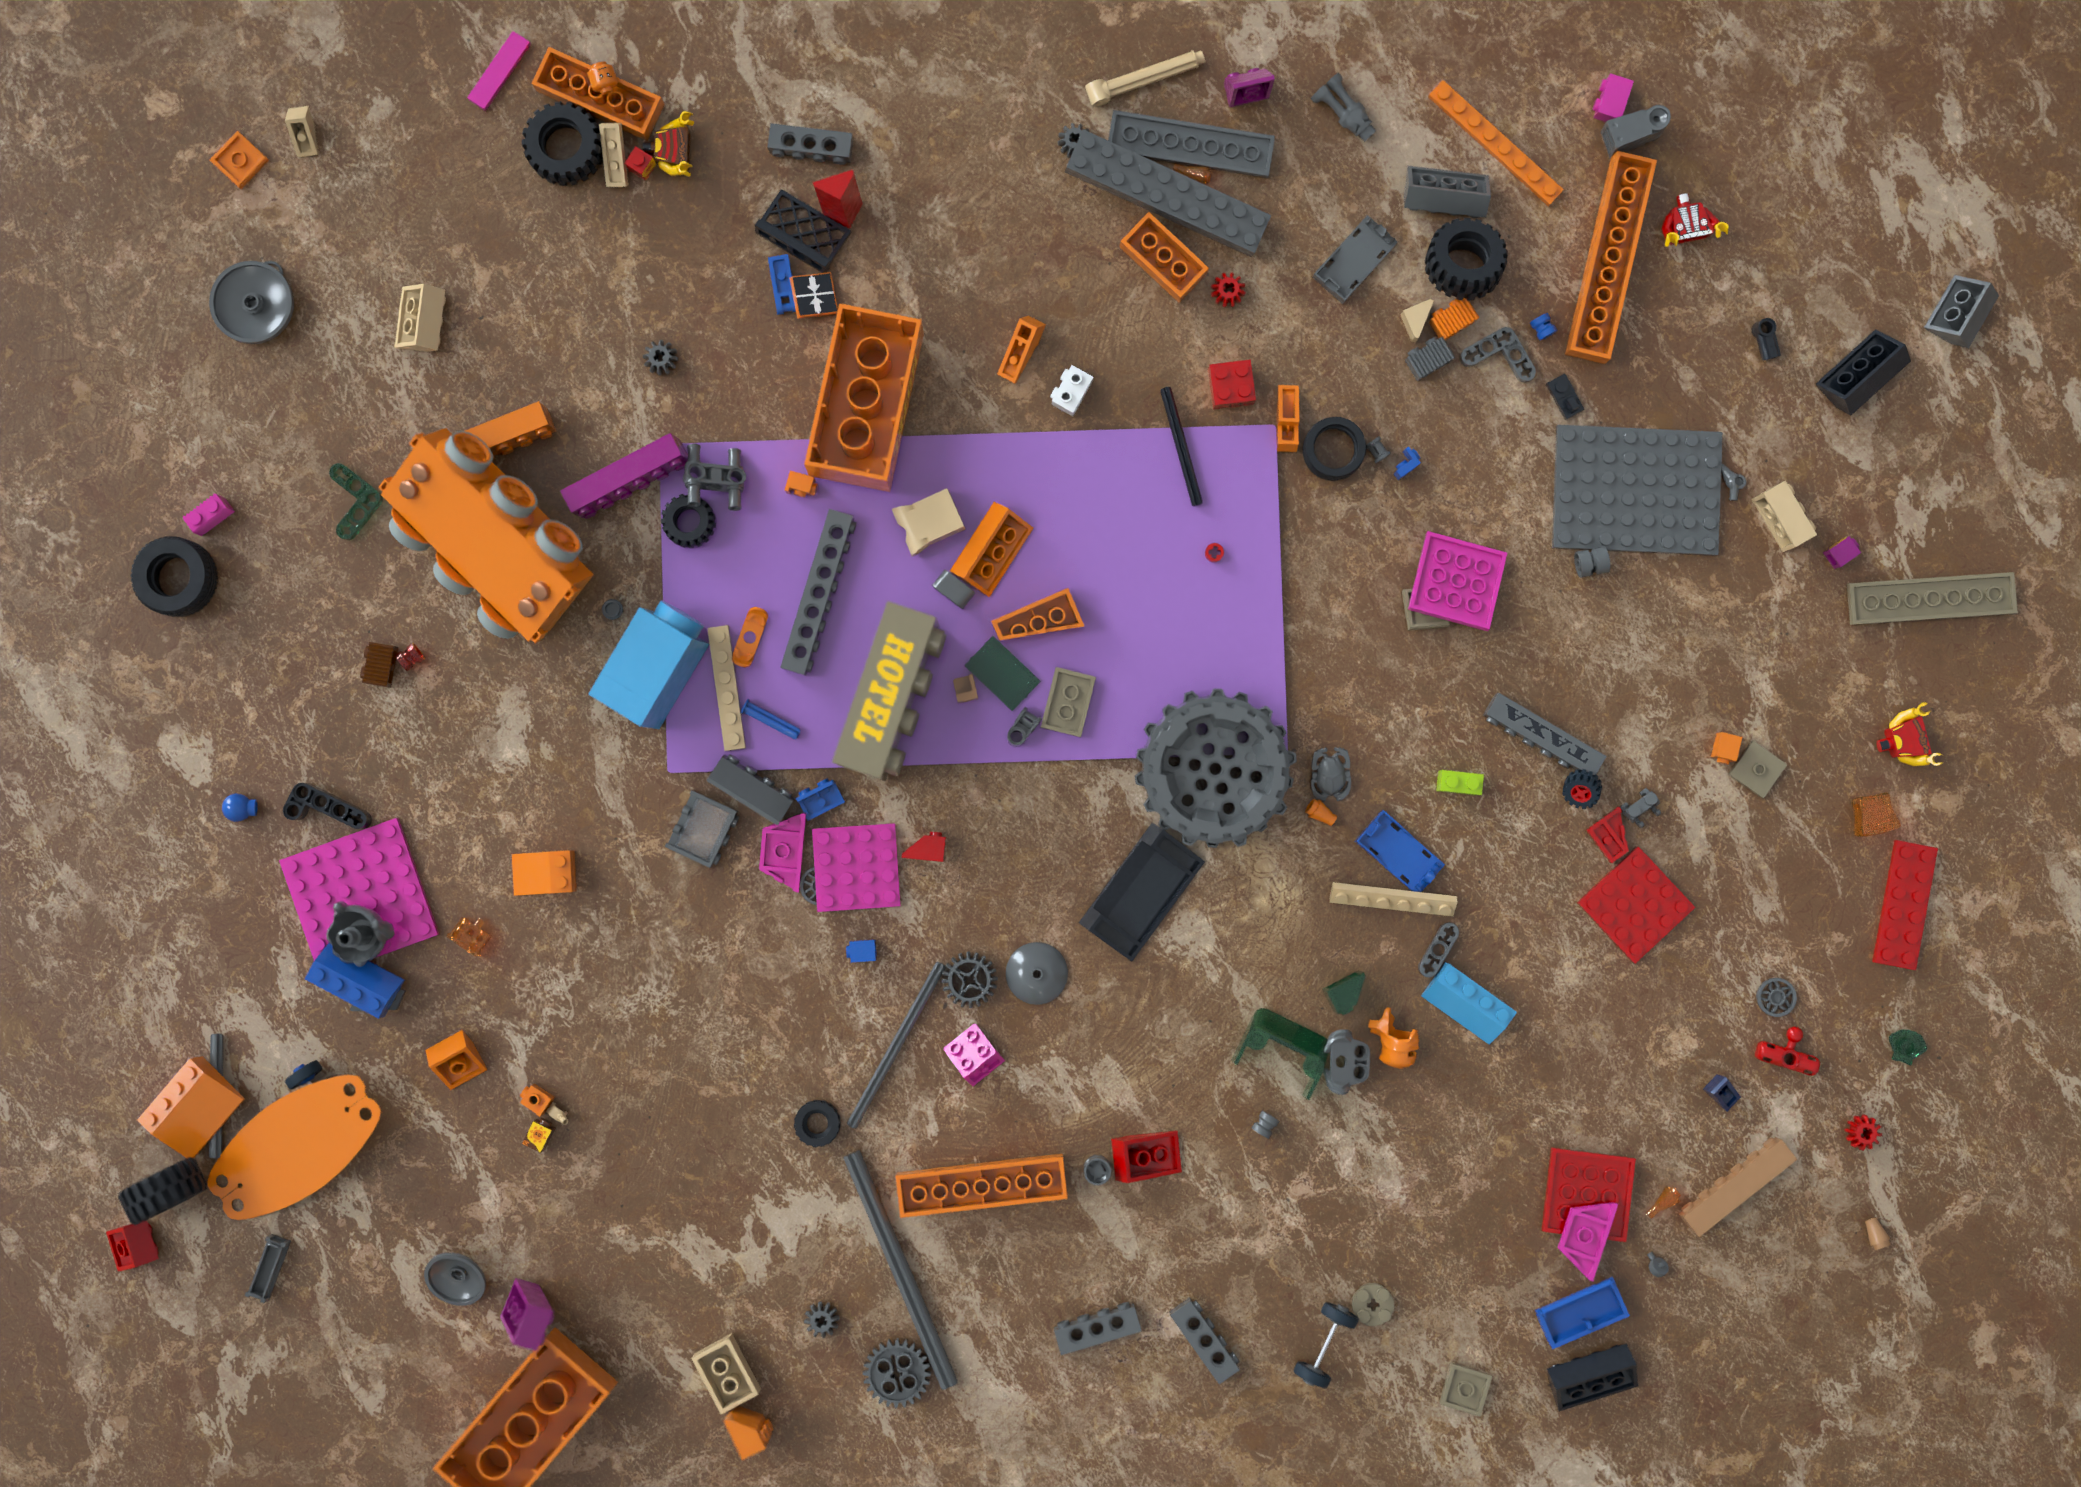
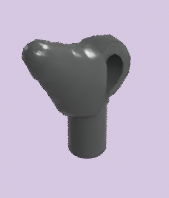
(1733, 482)

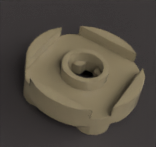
(1381, 1313)

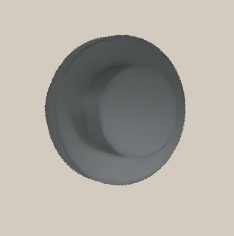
(612, 609)

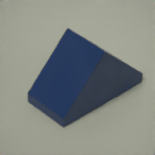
(1722, 1092)

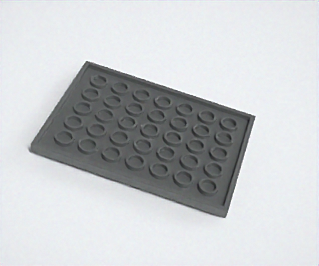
(1637, 490)

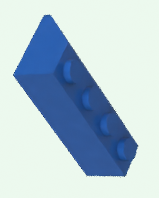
(365, 987)

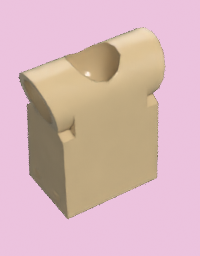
(929, 521)

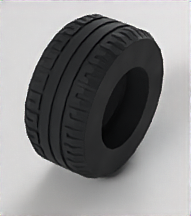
(148, 568)

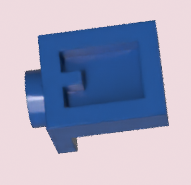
(1406, 467)

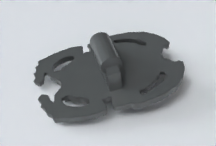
(1330, 774)

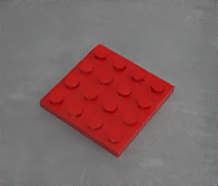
(1636, 905)
(1587, 1180)

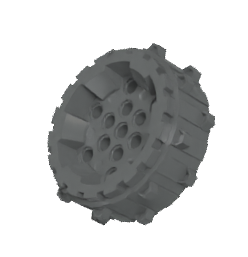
(1252, 801)

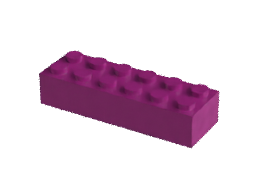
(625, 476)

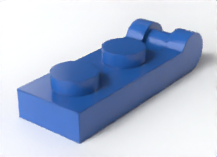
(780, 276)

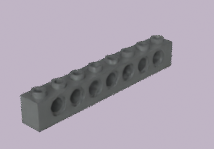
(833, 521)

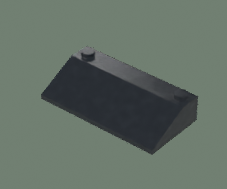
(1141, 892)

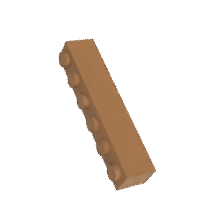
(1737, 1186)

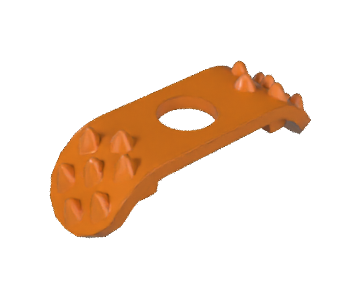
(754, 622)

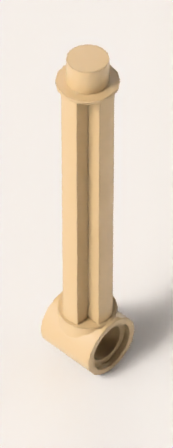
(1102, 91)

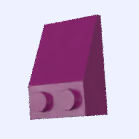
(1248, 87)

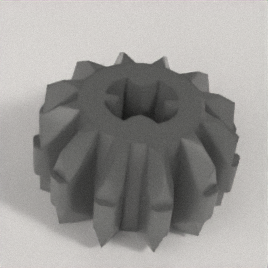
(1065, 142)
(668, 357)
(827, 1325)

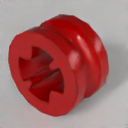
(1209, 548)

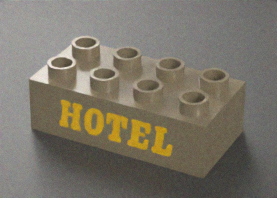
(887, 690)

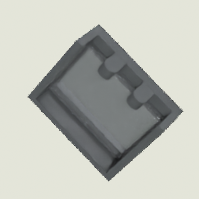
(702, 829)

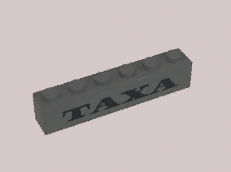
(1543, 735)

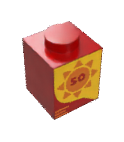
(640, 163)

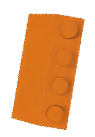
(991, 549)

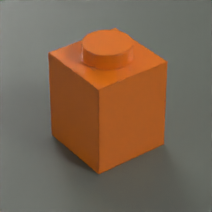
(1726, 747)

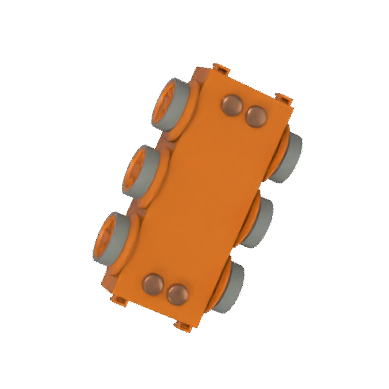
(485, 534)

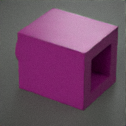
(1842, 552)

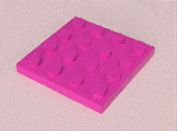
(1457, 581)
(856, 867)

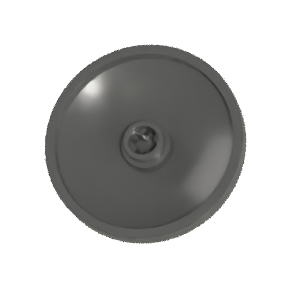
(251, 302)

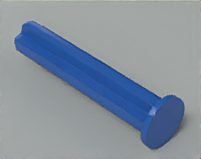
(770, 719)

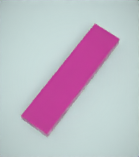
(499, 70)

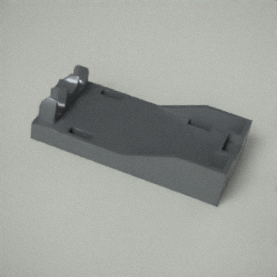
(1355, 259)

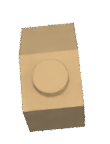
(302, 131)

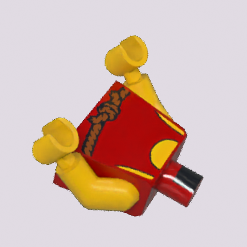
(1908, 738)

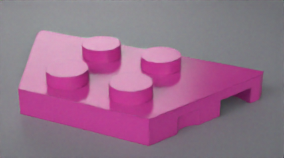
(783, 850)
(1586, 1235)

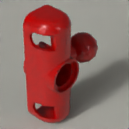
(1799, 1060)

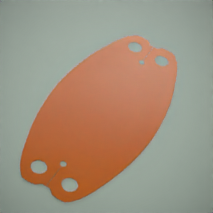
(293, 1147)

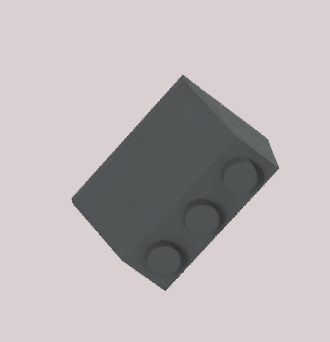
(1962, 310)

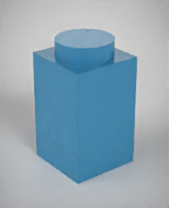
(651, 665)

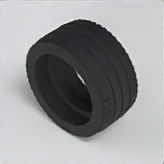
(1352, 431)

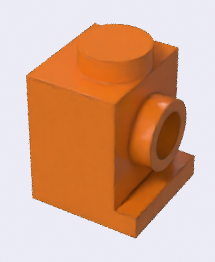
(801, 484)
(544, 1099)

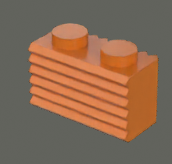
(1453, 319)

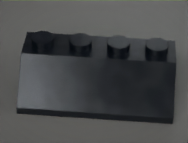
(1864, 371)
(1593, 1377)

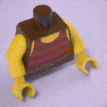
(672, 146)

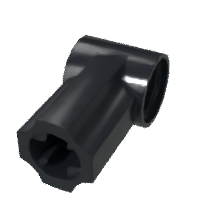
(1767, 341)

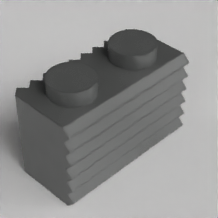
(1429, 358)

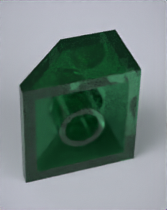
(1345, 992)

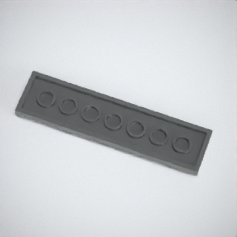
(1193, 143)

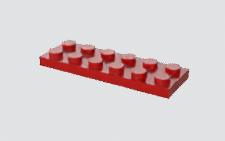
(1905, 905)

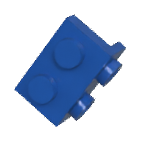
(820, 799)

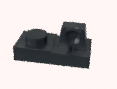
(1565, 396)

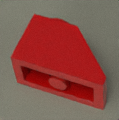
(928, 848)

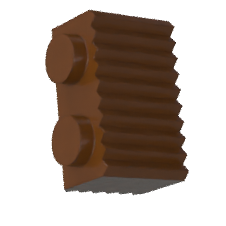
(379, 664)

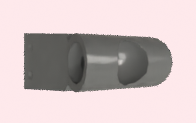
(1635, 129)

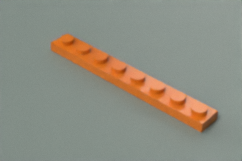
(1495, 143)

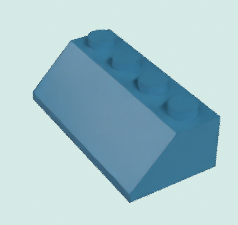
(1468, 1003)

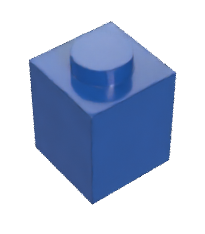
(862, 950)

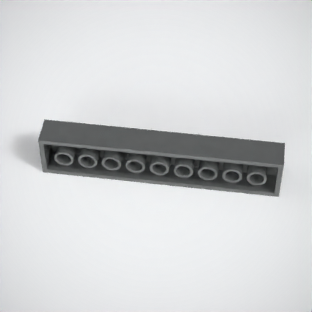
(1167, 193)

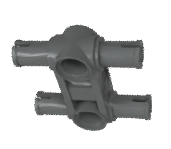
(714, 477)

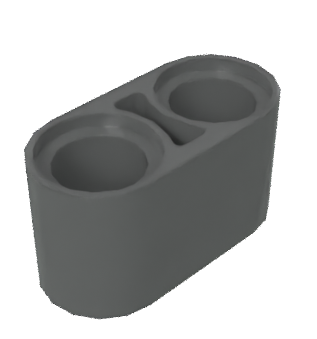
(953, 589)

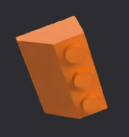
(748, 1430)

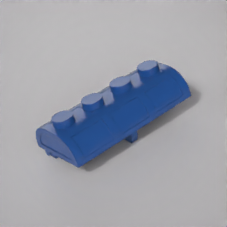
(1581, 1313)

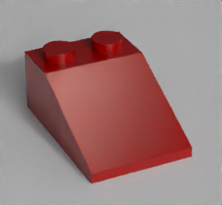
(1146, 1156)

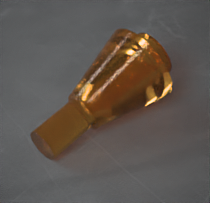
(1196, 173)
(1668, 1198)

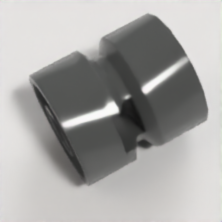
(1594, 561)
(1097, 1170)

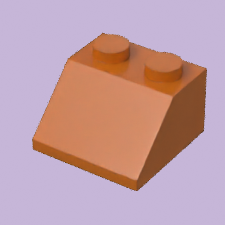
(455, 1060)

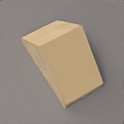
(1415, 318)

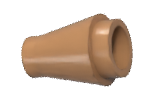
(1877, 1235)

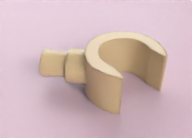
(557, 1114)

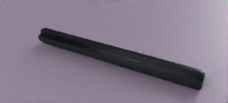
(1181, 446)

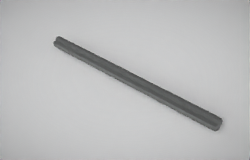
(896, 1045)

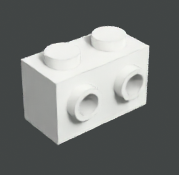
(1071, 390)

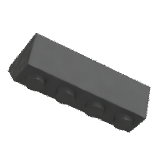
(1447, 191)
(751, 789)

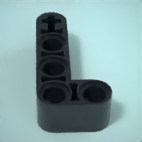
(330, 809)

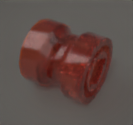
(410, 657)

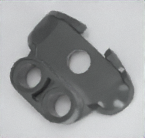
(1340, 1079)

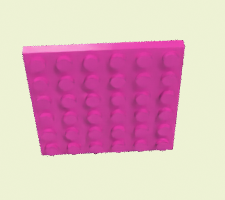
(363, 870)

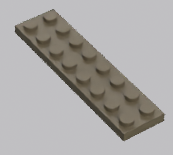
(1932, 598)

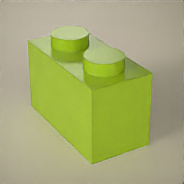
(1460, 782)

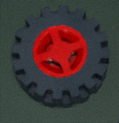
(1580, 796)

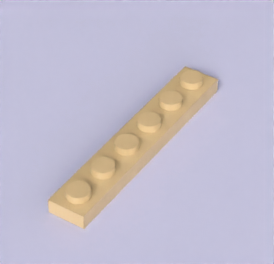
(726, 688)
(1393, 899)

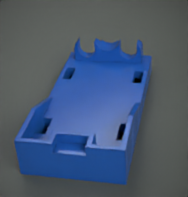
(1399, 852)

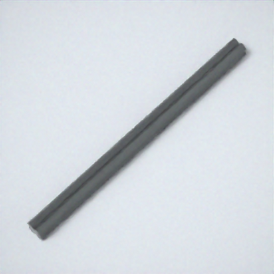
(900, 1270)

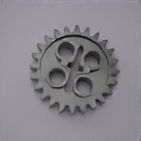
(878, 1377)

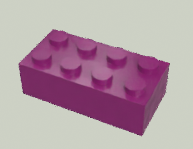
(526, 1314)

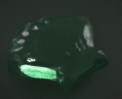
(1906, 1045)

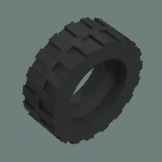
(803, 1131)

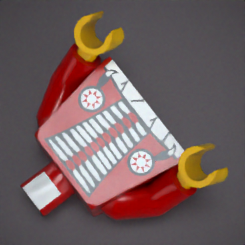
(1690, 223)

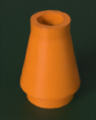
(1319, 811)

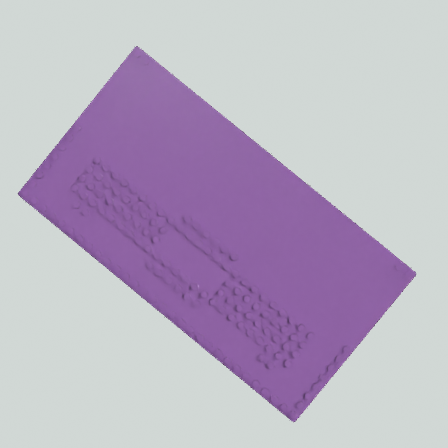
(1105, 525)

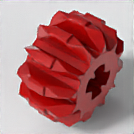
(1231, 296)
(1856, 1130)

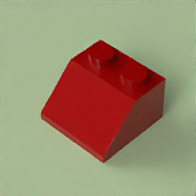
(132, 1245)

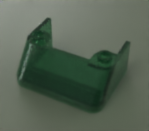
(1270, 1025)

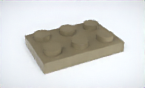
(1068, 702)

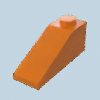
(1021, 348)

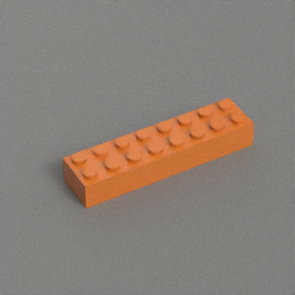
(981, 1185)

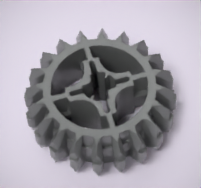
(985, 989)

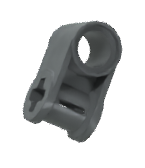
(1023, 726)

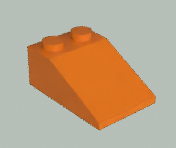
(544, 872)

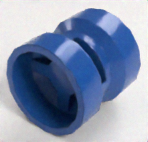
(1543, 326)

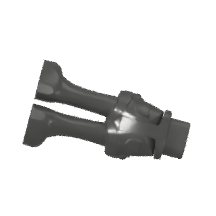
(1352, 118)

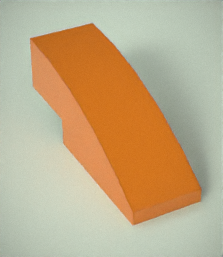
(1287, 418)

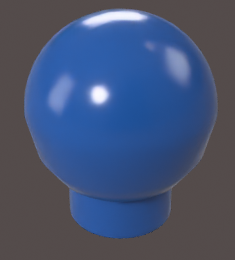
(238, 807)

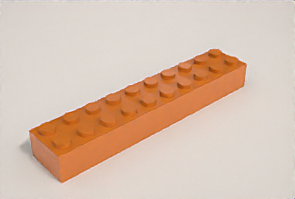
(1610, 257)

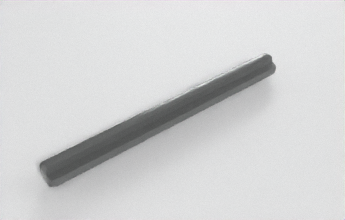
(216, 1061)

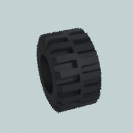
(693, 538)

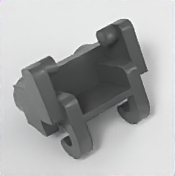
(1641, 806)

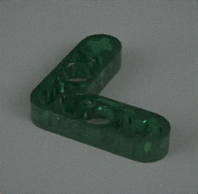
(361, 495)

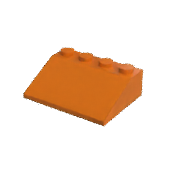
(191, 1108)

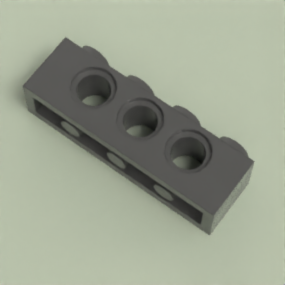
(781, 133)
(1089, 1338)
(1220, 1369)

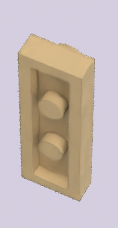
(613, 154)

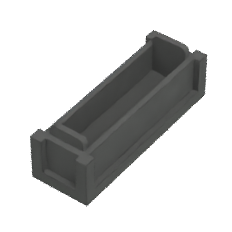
(268, 1268)

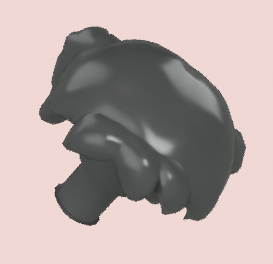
(357, 933)

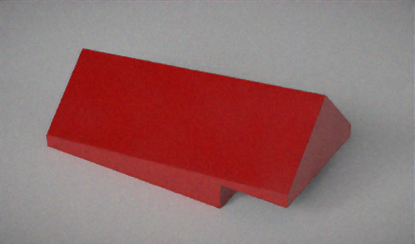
(839, 197)

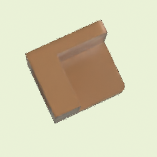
(965, 689)

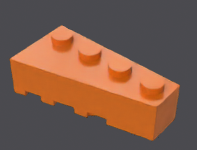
(1045, 615)

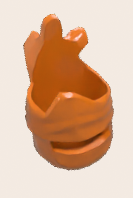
(1397, 1045)

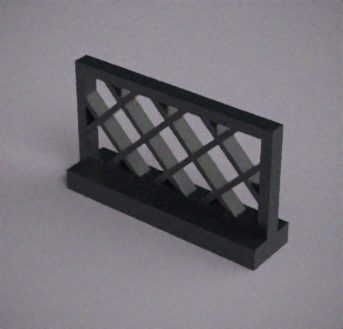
(789, 242)

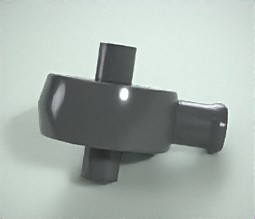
(1657, 1265)

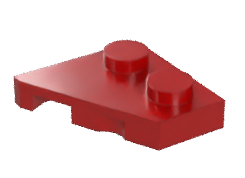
(1610, 835)

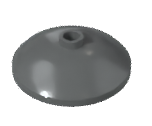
(1031, 958)
(455, 1279)

